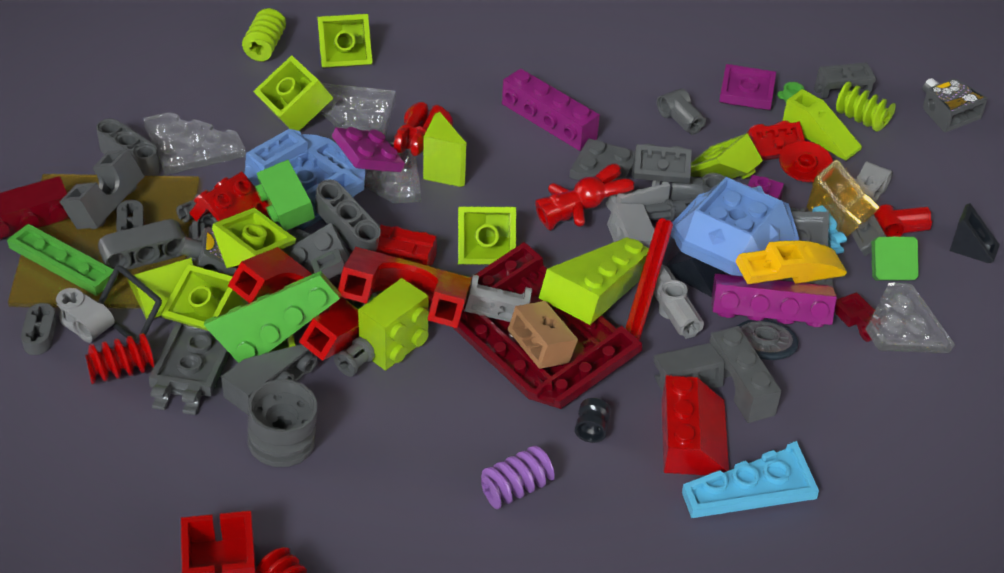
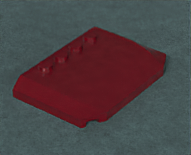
(596, 353)

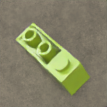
(820, 124)

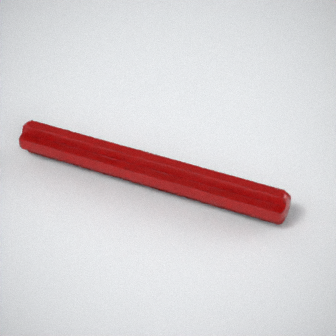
(649, 277)

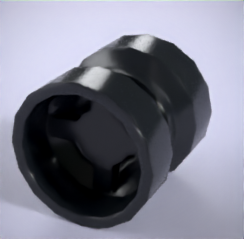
(592, 420)

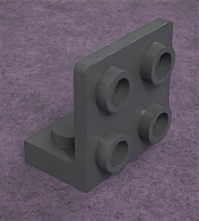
(662, 163)

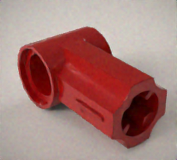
(903, 221)

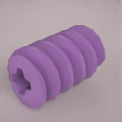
(515, 474)

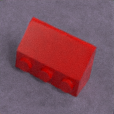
(693, 428)

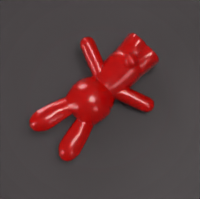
(587, 194)

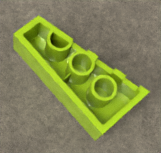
(595, 279)

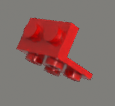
(228, 199)

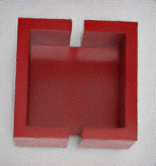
(206, 555)

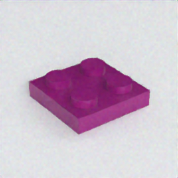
(747, 87)
(368, 149)

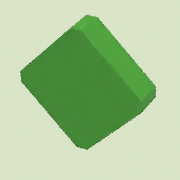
(894, 258)

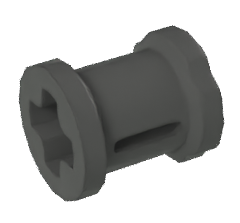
(353, 363)

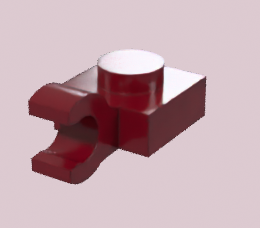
(854, 311)

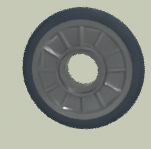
(780, 343)

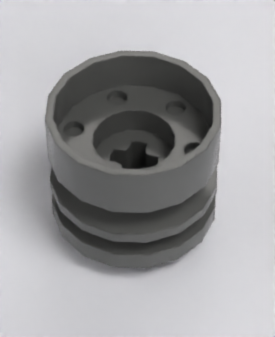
(281, 423)

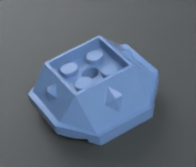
(313, 161)
(732, 222)

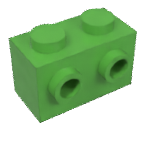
(285, 195)

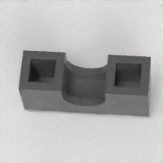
(92, 203)
(755, 388)

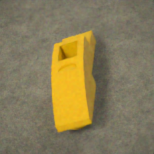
(790, 259)

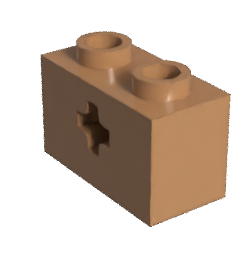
(542, 334)

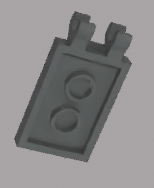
(187, 367)

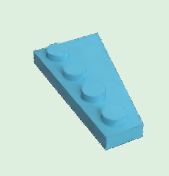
(766, 482)

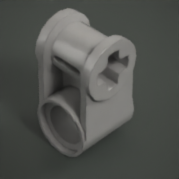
(874, 179)
(83, 314)

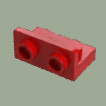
(773, 138)

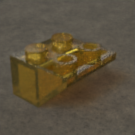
(842, 197)

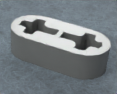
(124, 209)
(32, 328)

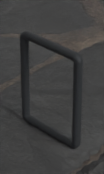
(144, 288)

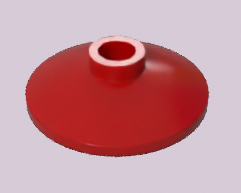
(804, 160)

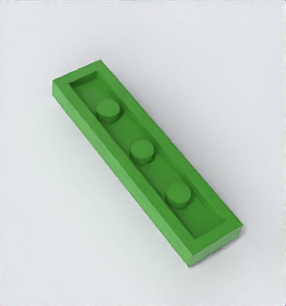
(61, 259)

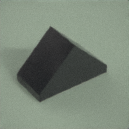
(974, 237)
(693, 272)

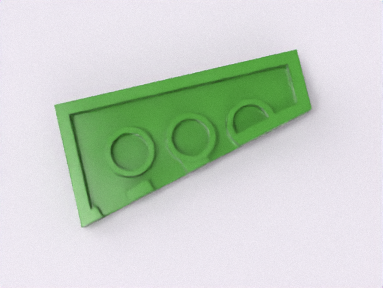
(272, 317)

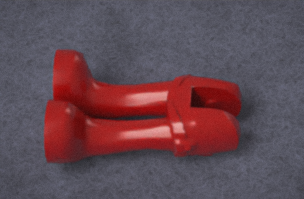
(416, 124)

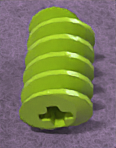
(264, 34)
(864, 109)

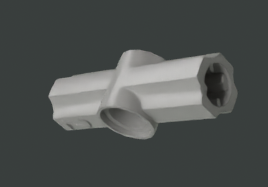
(676, 305)

